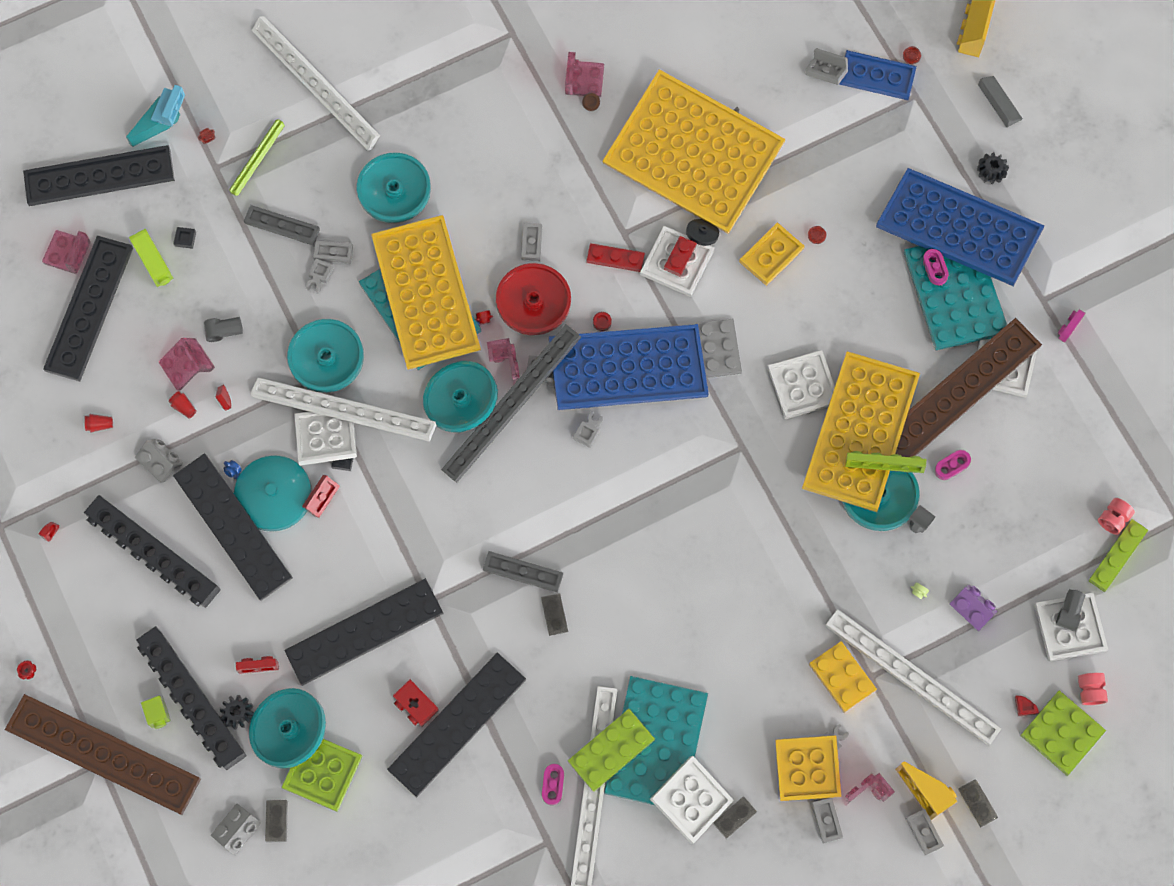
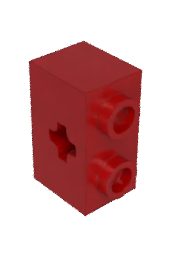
(426, 708)

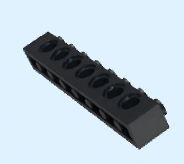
(100, 508)
(147, 644)

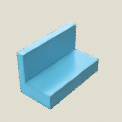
(168, 105)

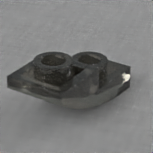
(554, 614)
(978, 803)

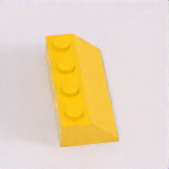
(975, 27)

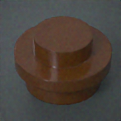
(591, 101)

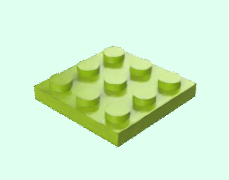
(1063, 733)
(324, 775)

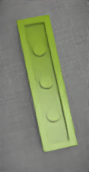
(881, 462)
(1118, 555)

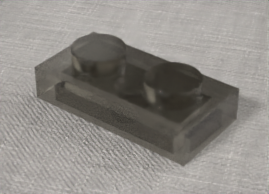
(734, 817)
(276, 821)

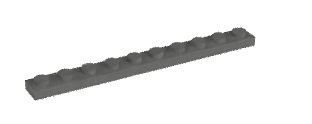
(511, 403)

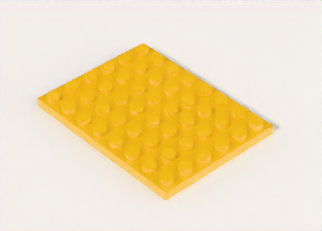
(693, 151)

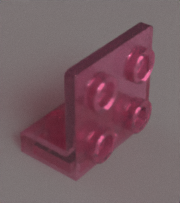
(583, 77)
(67, 251)
(501, 350)
(185, 361)
(880, 787)

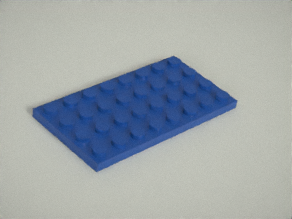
(960, 226)
(631, 368)

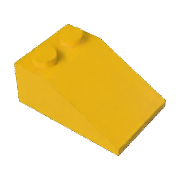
(929, 792)

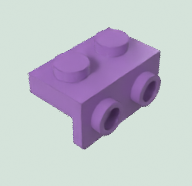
(974, 607)

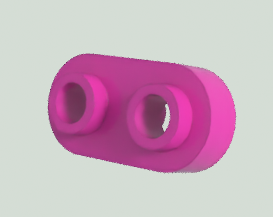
(937, 268)
(1074, 319)
(951, 465)
(553, 785)

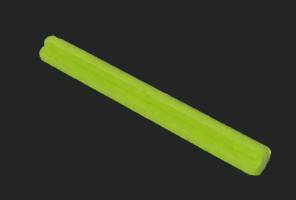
(256, 157)

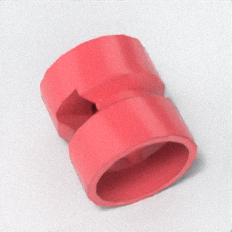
(1115, 516)
(1092, 689)

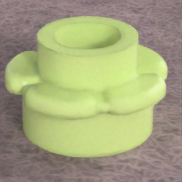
(919, 590)

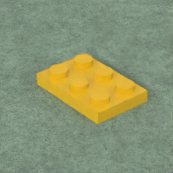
(771, 254)
(842, 676)

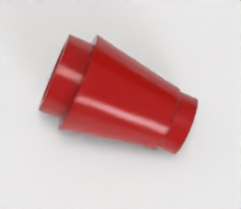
(182, 404)
(98, 422)

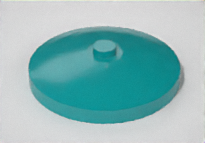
(393, 187)
(325, 355)
(460, 396)
(273, 492)
(896, 505)
(287, 728)

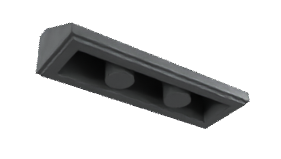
(999, 100)

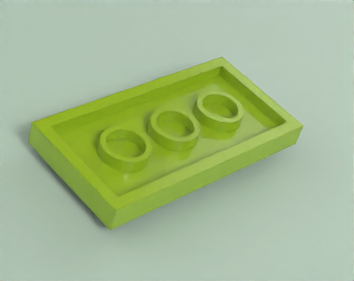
(611, 750)

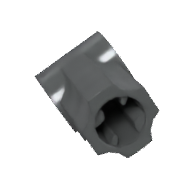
(217, 329)
(921, 519)
(1069, 615)

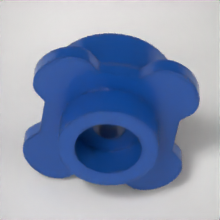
(232, 469)

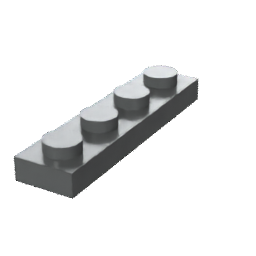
(281, 225)
(523, 571)

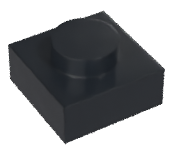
(184, 237)
(344, 464)

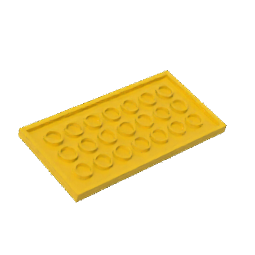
(425, 292)
(864, 417)

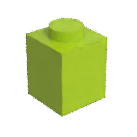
(156, 712)

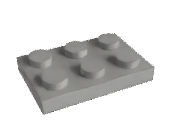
(719, 348)

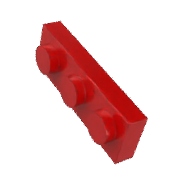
(615, 257)

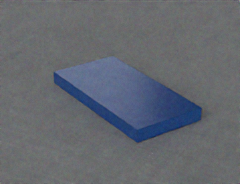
(879, 75)

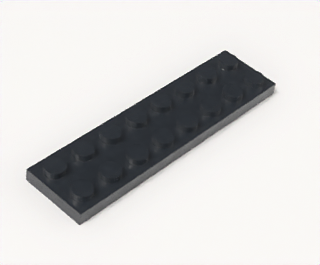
(98, 175)
(88, 308)
(232, 527)
(363, 632)
(456, 724)

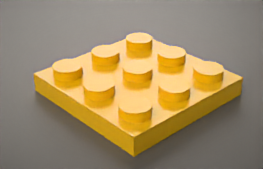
(808, 768)

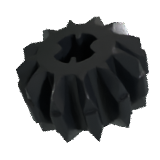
(999, 165)
(234, 719)

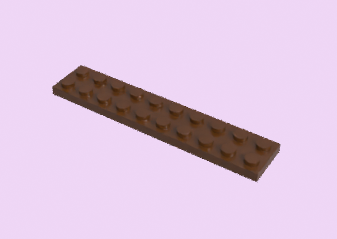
(966, 387)
(103, 754)

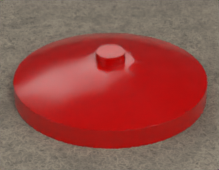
(533, 299)

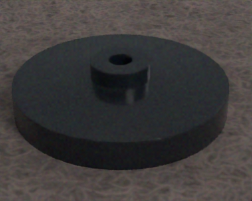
(702, 232)

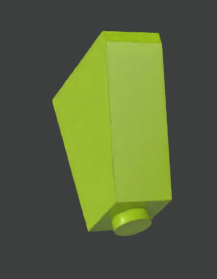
(151, 258)

